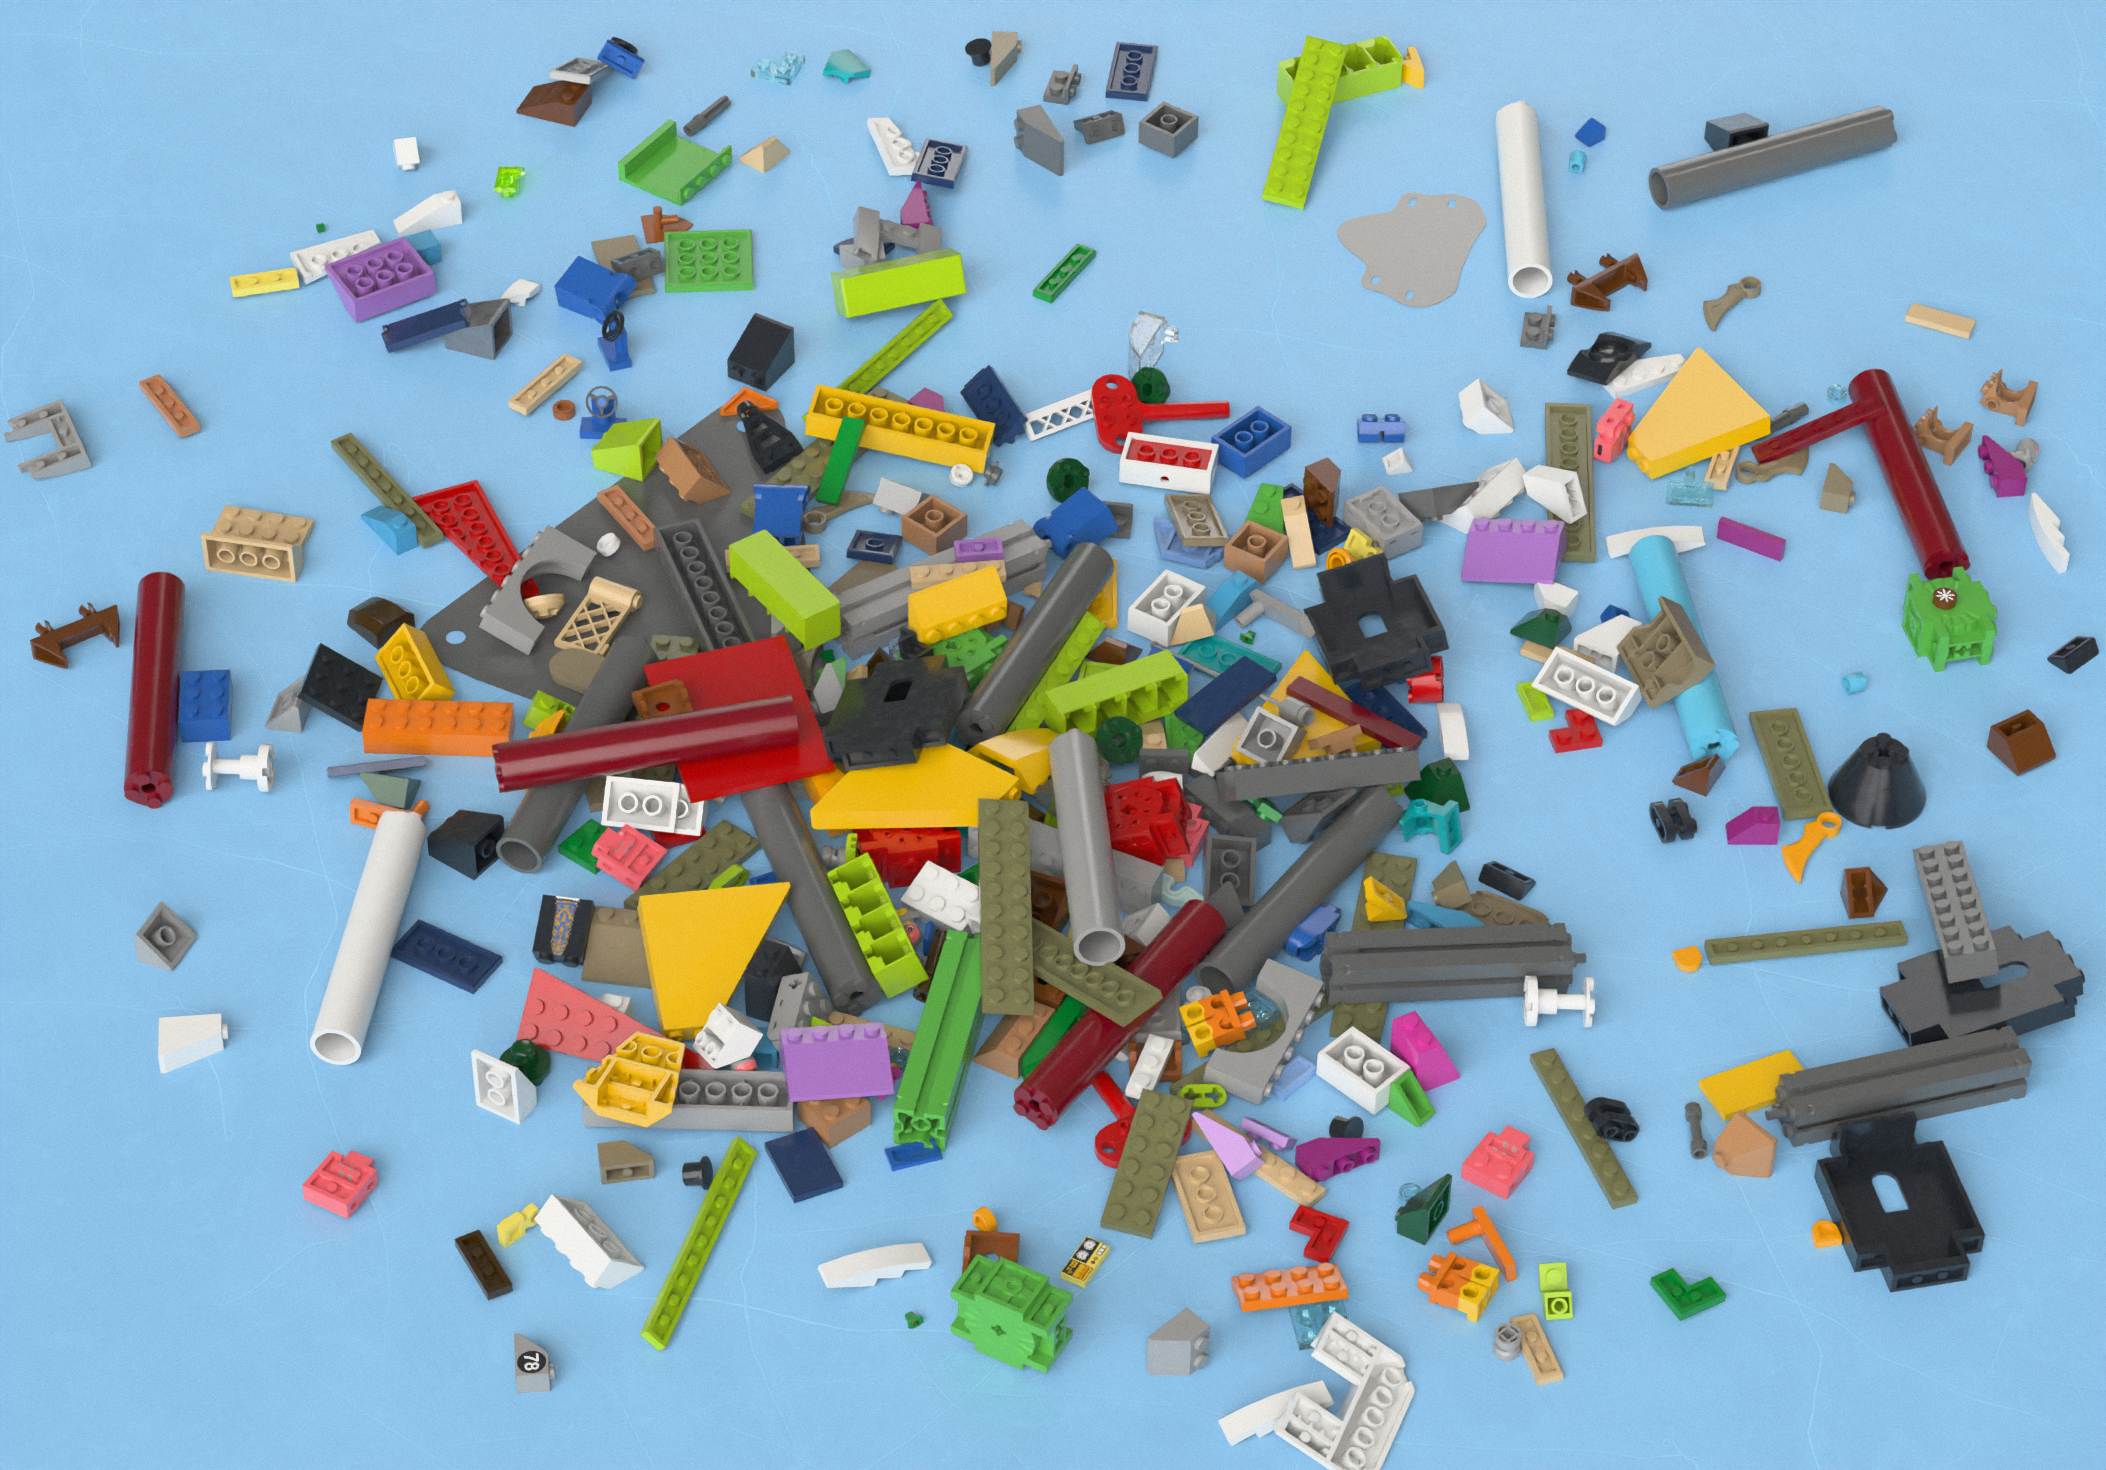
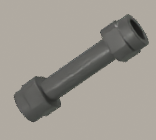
(1698, 1145)

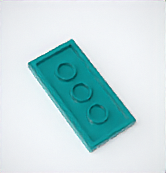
(1220, 654)

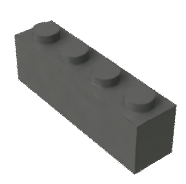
(1228, 817)

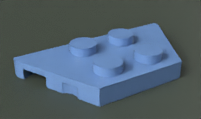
(1172, 549)

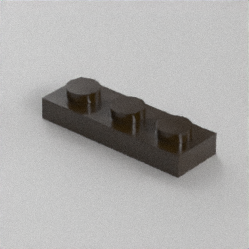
(483, 1265)

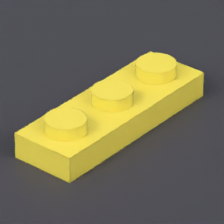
(264, 282)

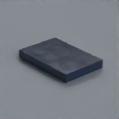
(803, 1165)

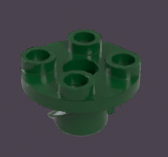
(1151, 385)
(1066, 478)
(1119, 740)
(529, 1059)

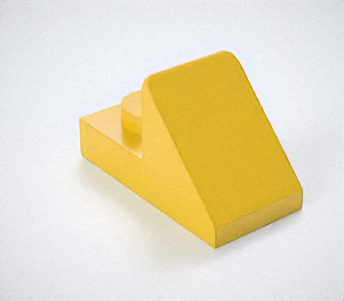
(1412, 68)
(1382, 902)

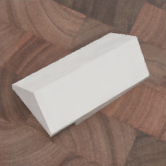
(652, 806)

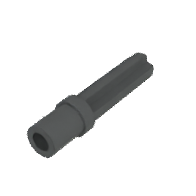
(700, 120)
(1787, 417)

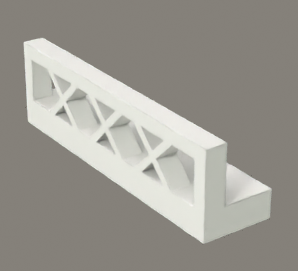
(1057, 408)

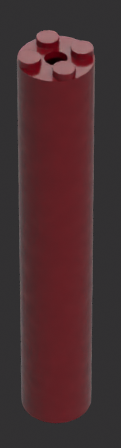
(1910, 479)
(155, 690)
(645, 743)
(1095, 1038)

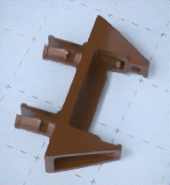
(1615, 277)
(51, 642)

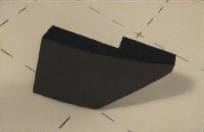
(910, 647)

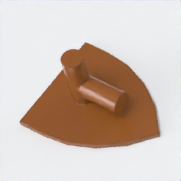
(657, 224)

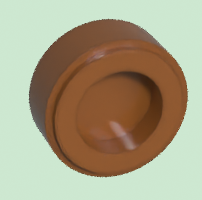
(564, 410)

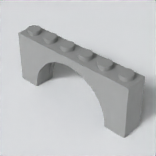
(507, 615)
(1253, 1073)

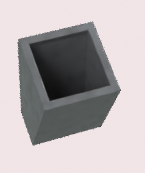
(487, 331)

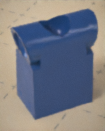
(593, 289)
(781, 511)
(1076, 521)

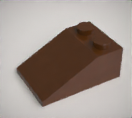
(557, 102)
(1049, 900)

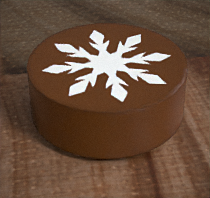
(1944, 598)

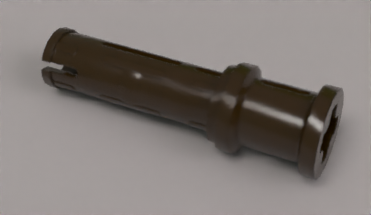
(921, 992)

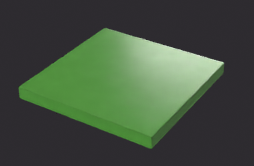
(708, 261)

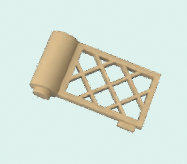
(610, 597)

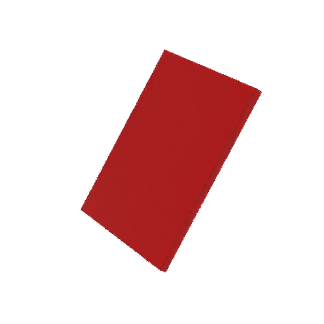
(738, 676)

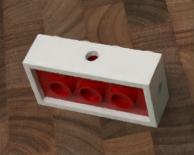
(1168, 463)

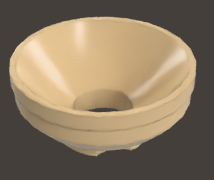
(544, 605)

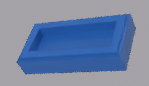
(912, 1155)

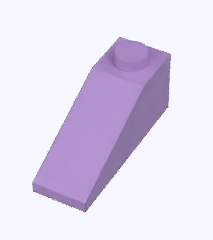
(1236, 1152)

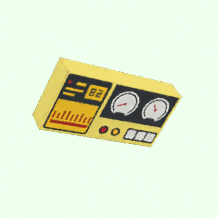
(1085, 1262)

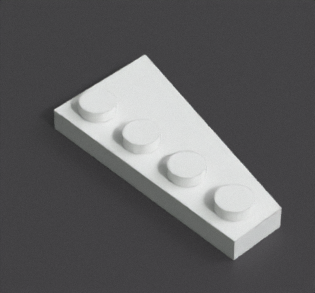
(894, 150)
(311, 260)
(1645, 374)

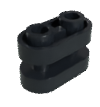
(1672, 820)
(1611, 1119)

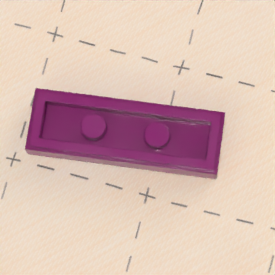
(1751, 538)

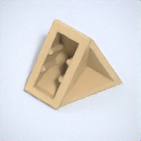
(765, 154)
(1194, 624)

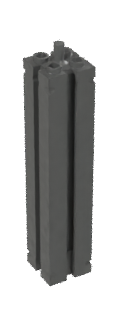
(1445, 962)
(1921, 1078)

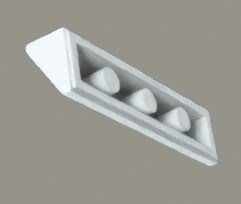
(1219, 746)

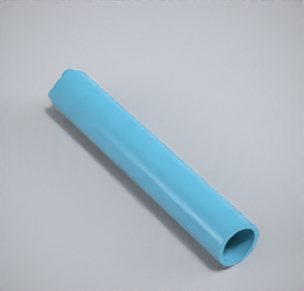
(1703, 706)

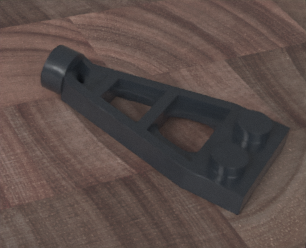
(778, 452)

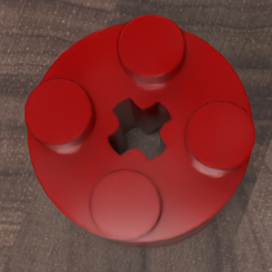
(1428, 686)

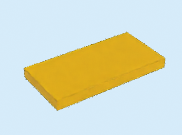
(1105, 604)
(1748, 1085)

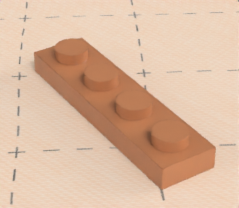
(169, 406)
(628, 516)

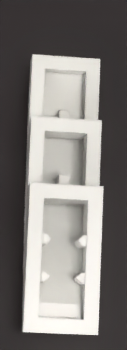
(2046, 531)
(1683, 537)
(1452, 731)
(867, 1266)
(1264, 1413)

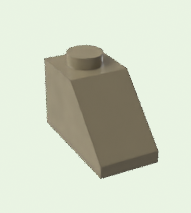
(1837, 491)
(1451, 888)
(623, 1163)

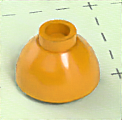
(1339, 557)

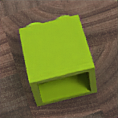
(629, 448)

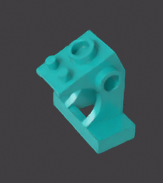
(1428, 817)

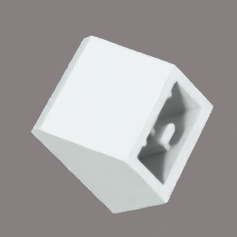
(726, 1037)

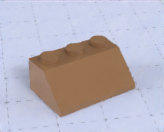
(690, 472)
(1011, 1041)

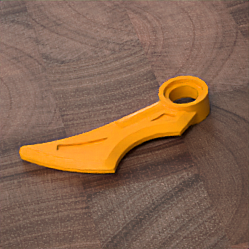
(1798, 853)

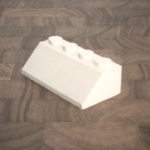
(1494, 493)
(1588, 687)
(587, 1242)

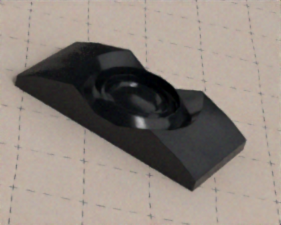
(1607, 357)

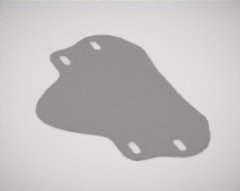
(1415, 246)

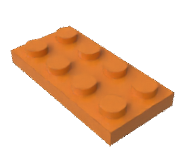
(1289, 1287)

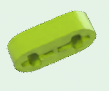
(733, 877)
(1201, 1091)

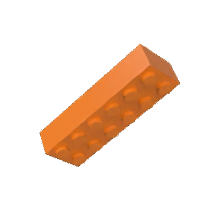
(436, 727)

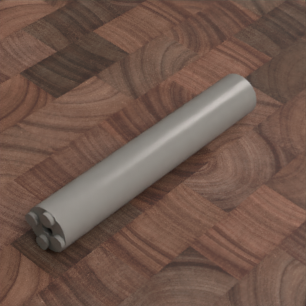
(1086, 849)

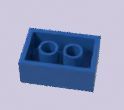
(1252, 441)
(205, 706)

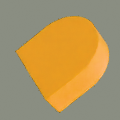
(1687, 959)
(984, 1220)
(1825, 1234)

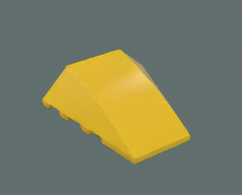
(1023, 751)
(636, 1081)

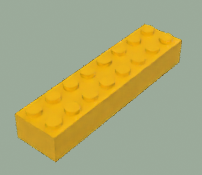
(903, 428)

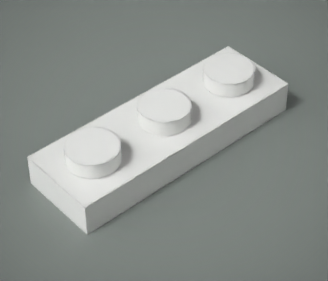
(1150, 1065)

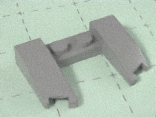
(870, 228)
(53, 419)

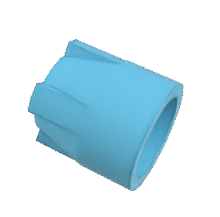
(1577, 161)
(1853, 682)

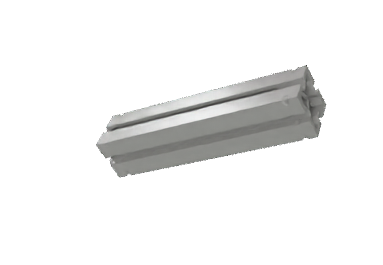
(878, 608)

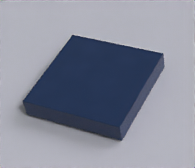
(874, 546)

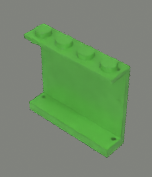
(672, 165)

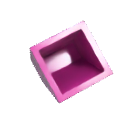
(1421, 1051)

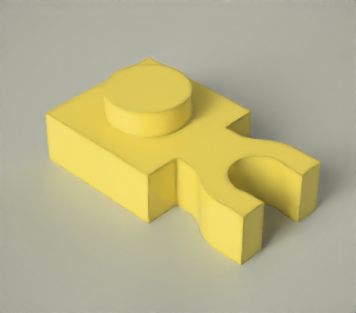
(1360, 544)
(514, 1226)

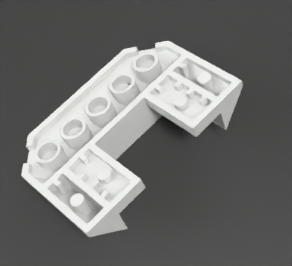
(1370, 1411)

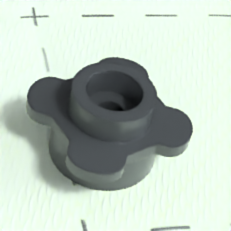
(992, 474)

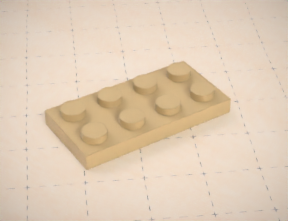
(263, 526)
(1206, 1197)

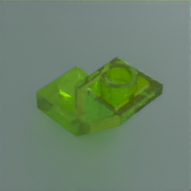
(508, 181)

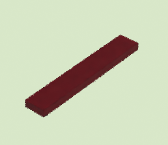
(1819, 429)
(1352, 714)

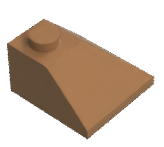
(1745, 1148)

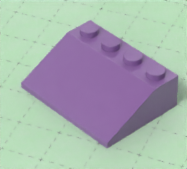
(381, 279)
(1514, 550)
(836, 1061)

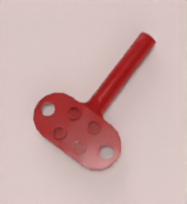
(1121, 412)
(1115, 1134)

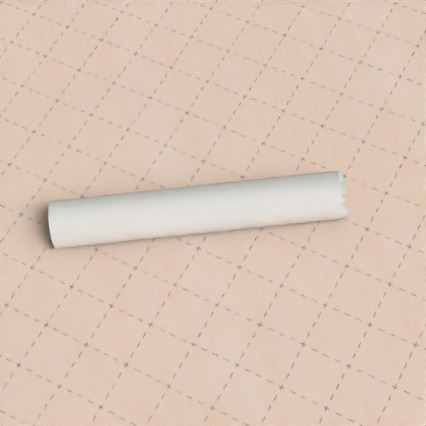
(1523, 200)
(368, 938)

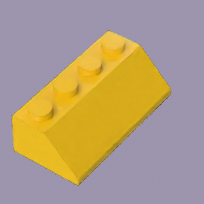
(957, 606)
(413, 667)

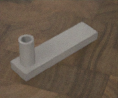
(1277, 611)

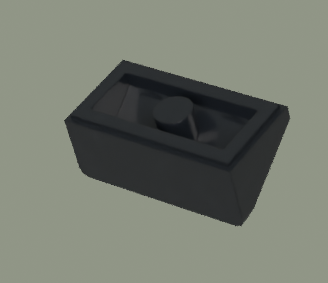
(2074, 654)
(1506, 880)

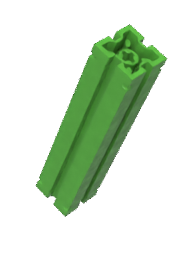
(942, 1046)

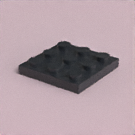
(339, 687)

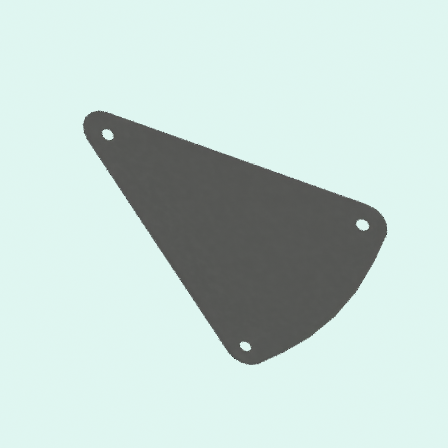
(508, 668)

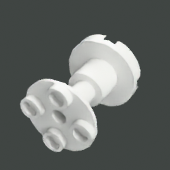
(250, 767)
(1548, 1001)

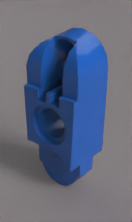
(1308, 937)

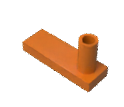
(368, 813)
(1483, 1226)

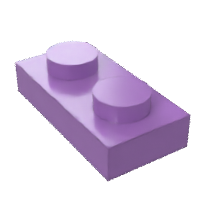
(978, 550)
(1277, 1139)

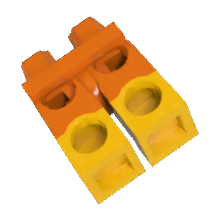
(1215, 1021)
(1460, 1284)

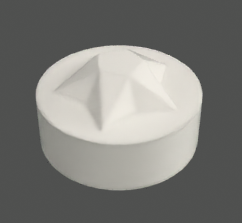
(961, 475)
(608, 544)
(1197, 993)

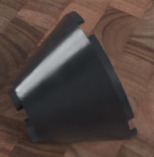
(1878, 785)

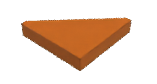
(759, 400)

